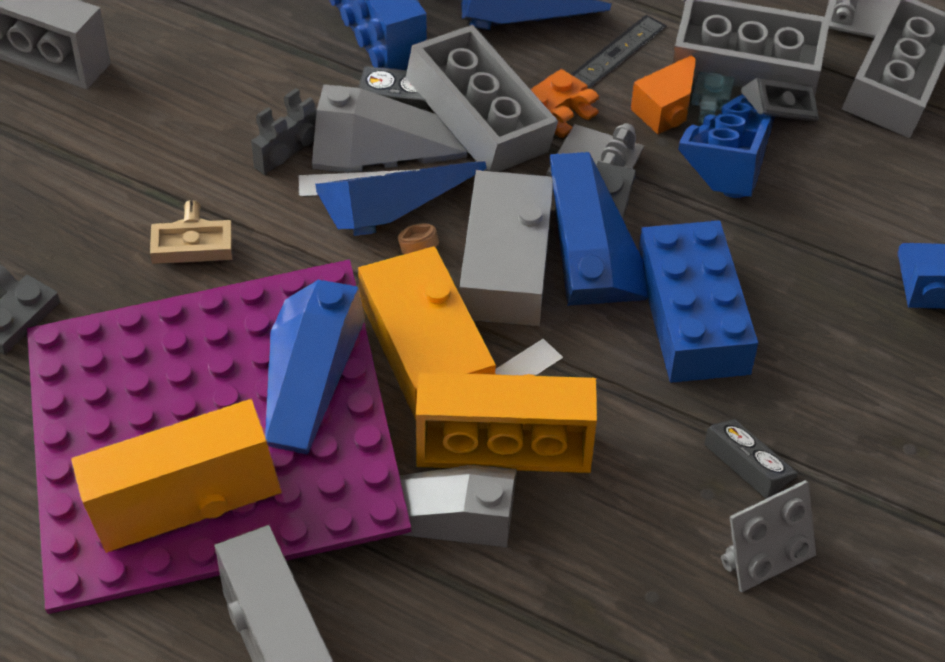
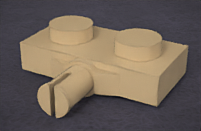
(191, 239)

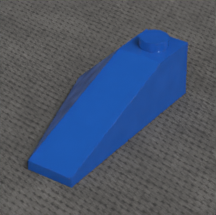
(504, 12)
(729, 147)
(382, 199)
(594, 241)
(307, 360)

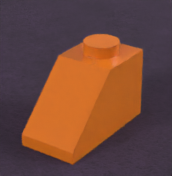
(664, 95)

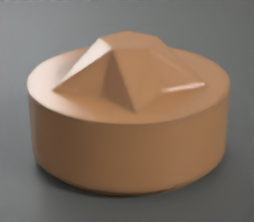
(417, 238)

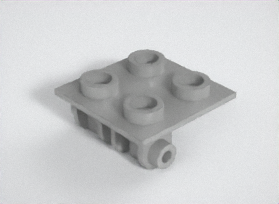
(857, 16)
(610, 149)
(771, 536)

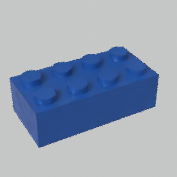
(385, 28)
(697, 302)

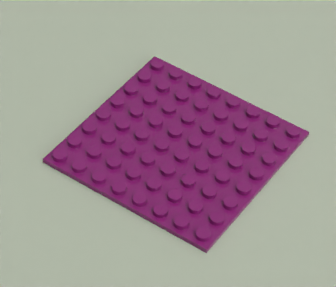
(175, 360)

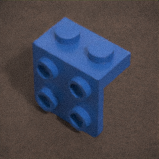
(923, 274)

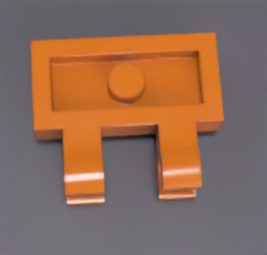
(564, 92)

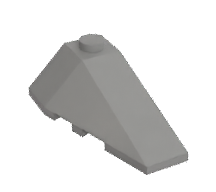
(370, 129)
(461, 503)

